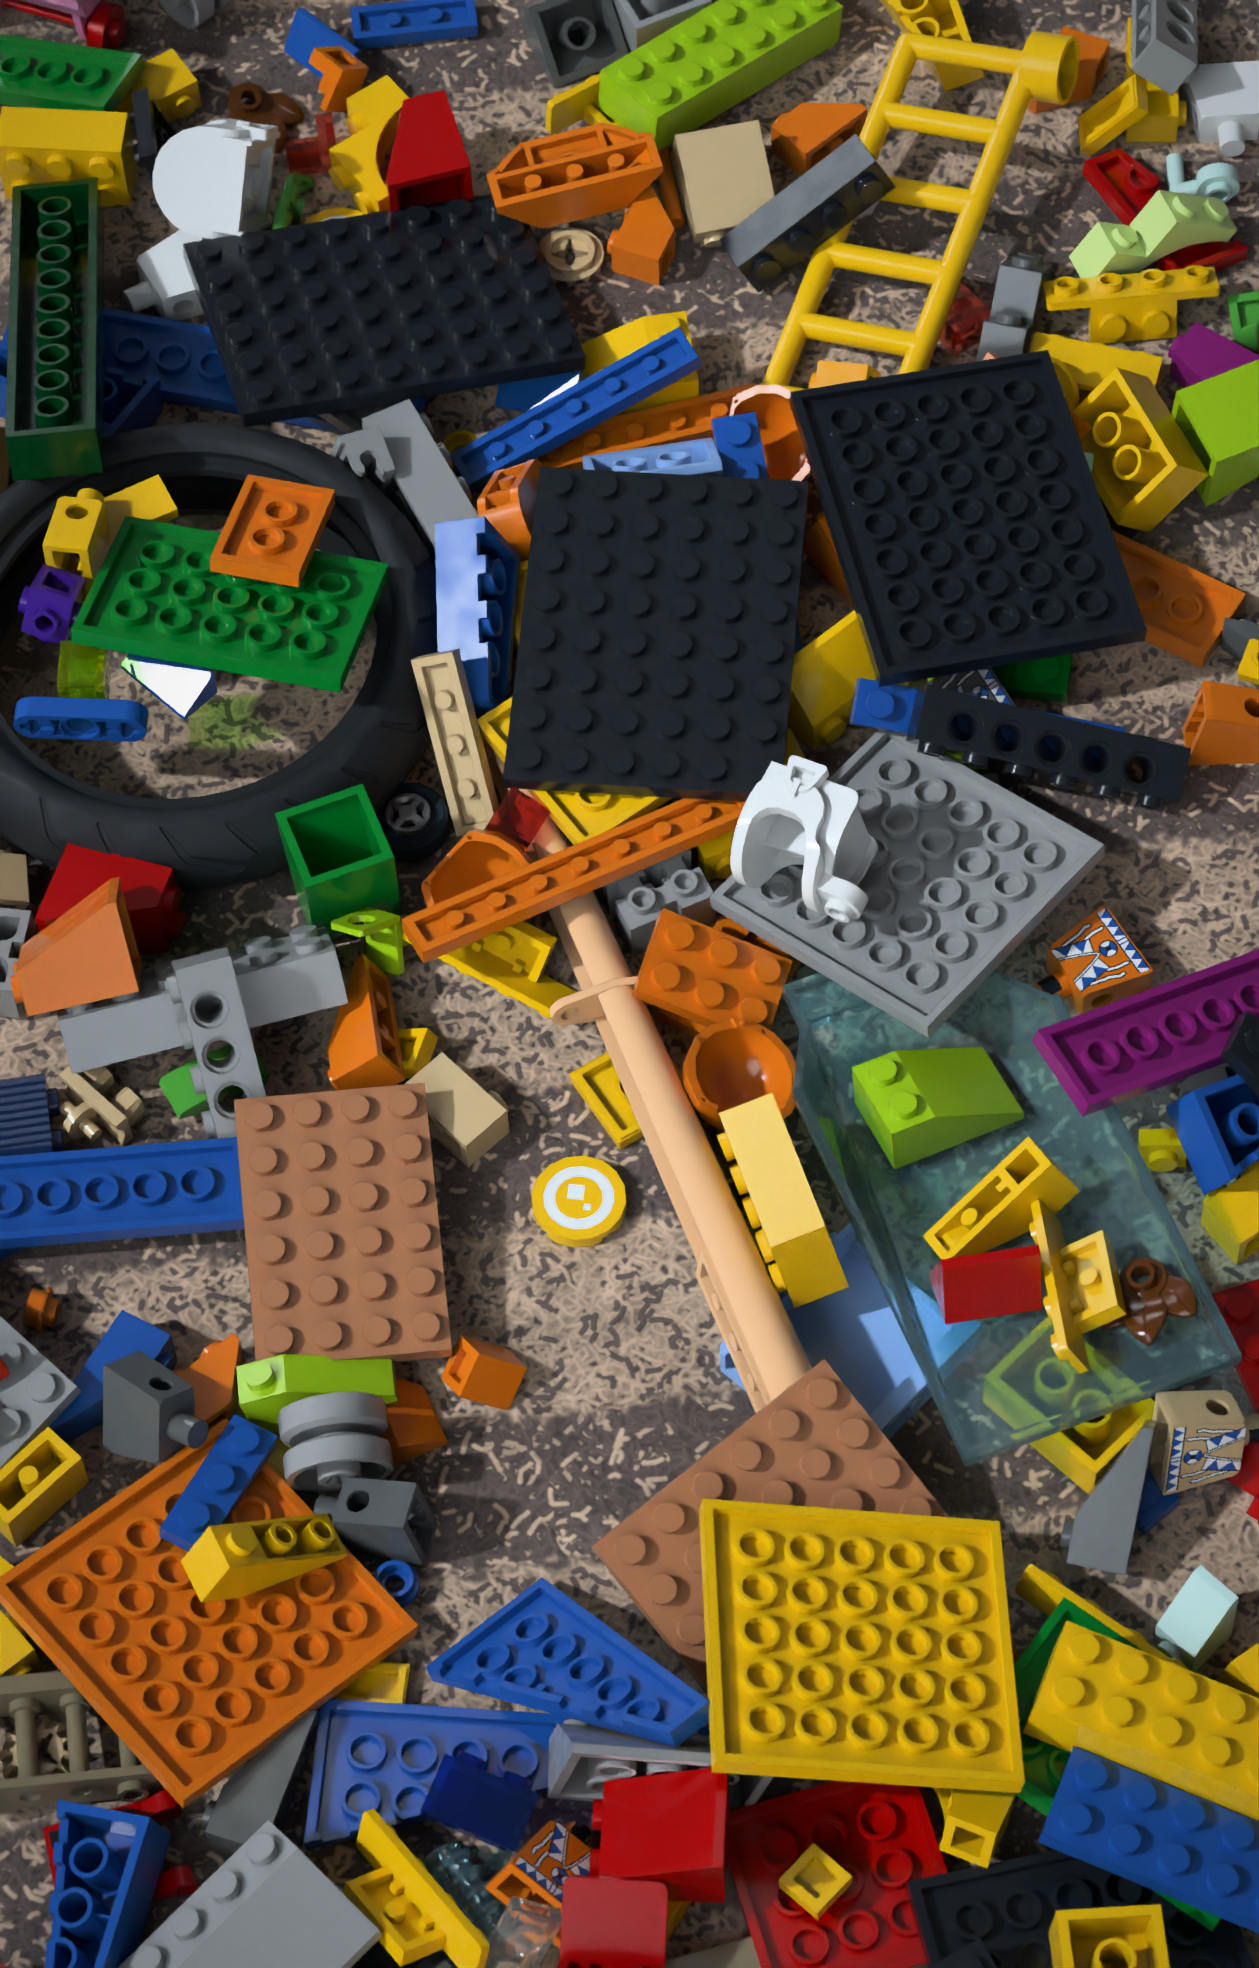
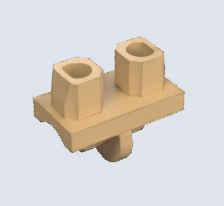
(86, 1092)

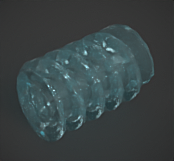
(463, 1881)

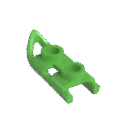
(290, 205)

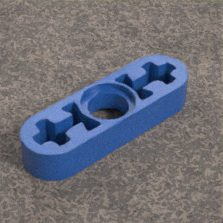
(81, 719)

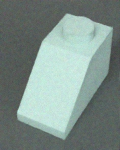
(1197, 1620)

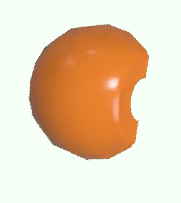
(777, 429)
(472, 862)
(735, 1065)

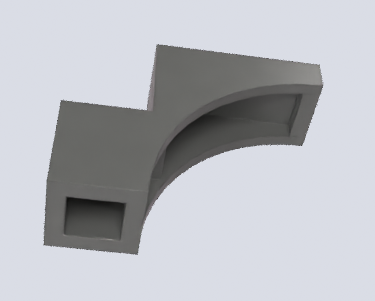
(1014, 305)

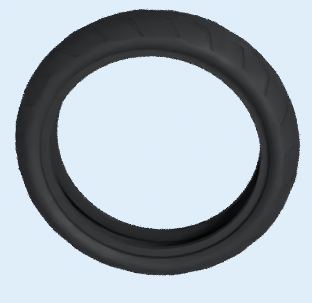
(231, 833)

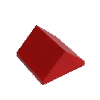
(988, 1284)

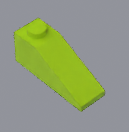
(286, 1378)

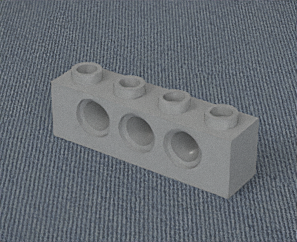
(1165, 42)
(214, 975)

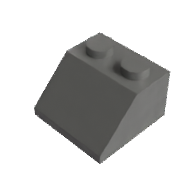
(572, 36)

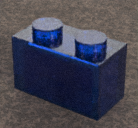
(480, 1802)

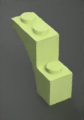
(1162, 227)

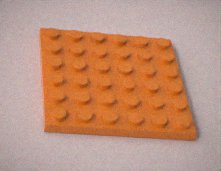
(188, 1679)

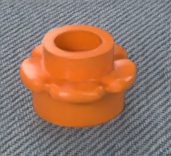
(41, 1309)

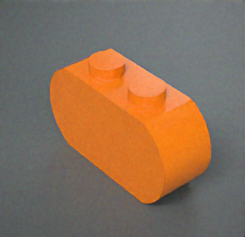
(510, 504)

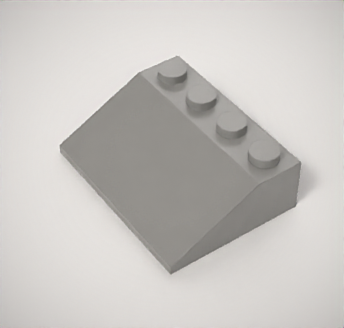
(589, 1754)
(261, 1912)

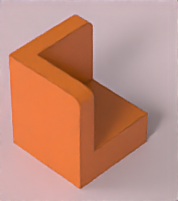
(341, 76)
(483, 1372)

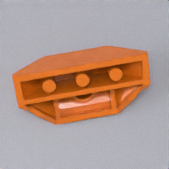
(574, 174)

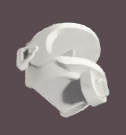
(217, 178)
(809, 822)

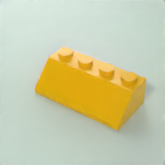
(826, 682)

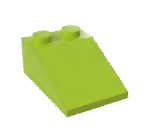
(931, 1100)

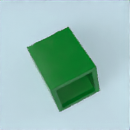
(338, 858)

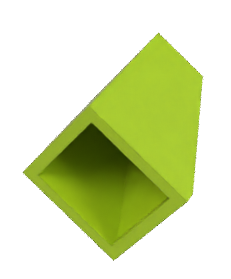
(1222, 428)

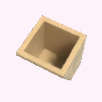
(720, 178)

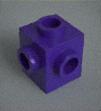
(51, 604)

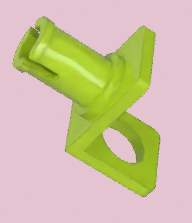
(382, 936)

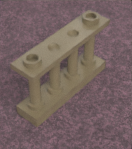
(36, 1693)

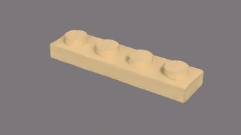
(456, 739)

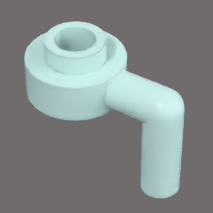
(1212, 180)

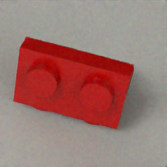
(613, 1923)

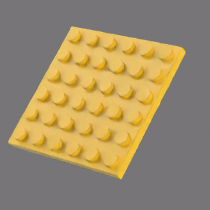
(858, 1647)

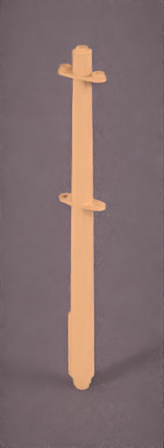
(727, 1258)

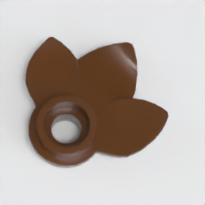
(269, 109)
(1153, 1300)

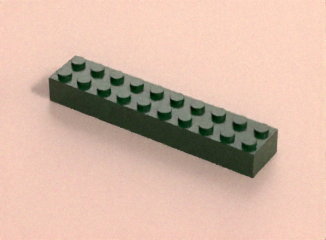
(56, 331)

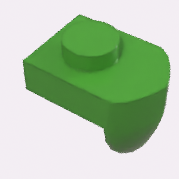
(1245, 319)

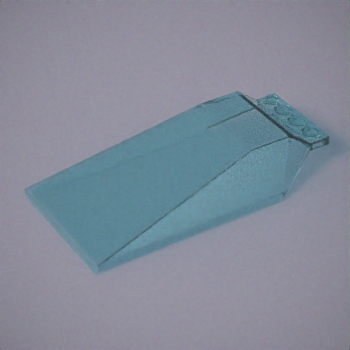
(1000, 1373)

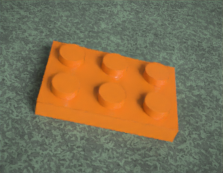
(272, 530)
(709, 973)

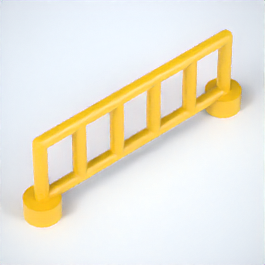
(1039, 72)

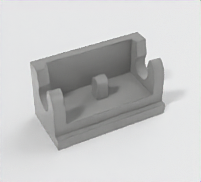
(366, 455)

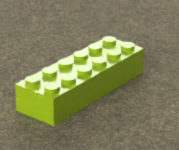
(714, 63)

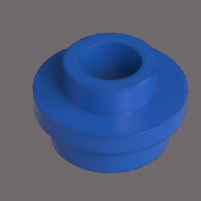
(403, 1572)

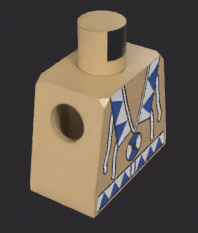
(1198, 1438)

